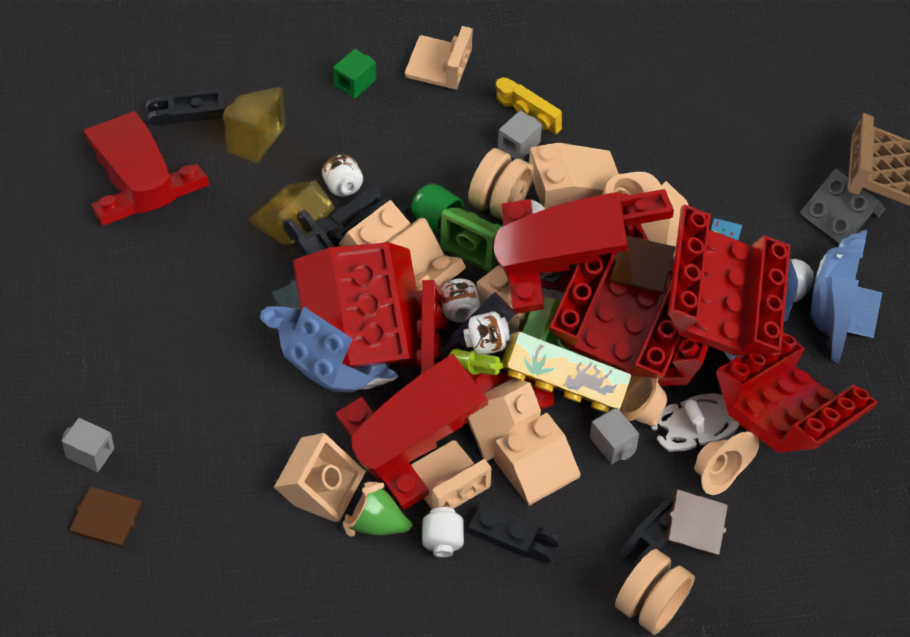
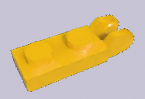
(522, 99)

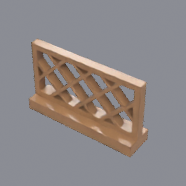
(864, 159)

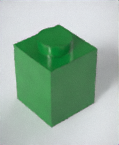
(354, 73)

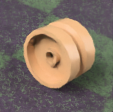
(499, 182)
(654, 591)

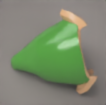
(376, 514)

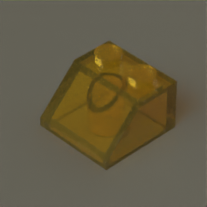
(254, 123)
(287, 204)

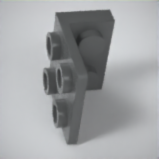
(840, 211)

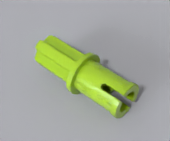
(477, 363)

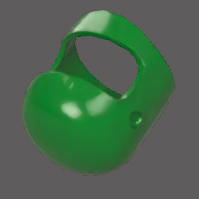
(430, 203)

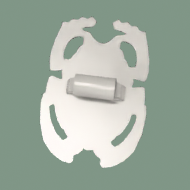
(695, 421)

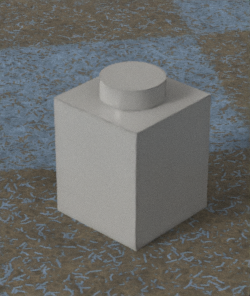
(519, 135)
(614, 436)
(87, 444)

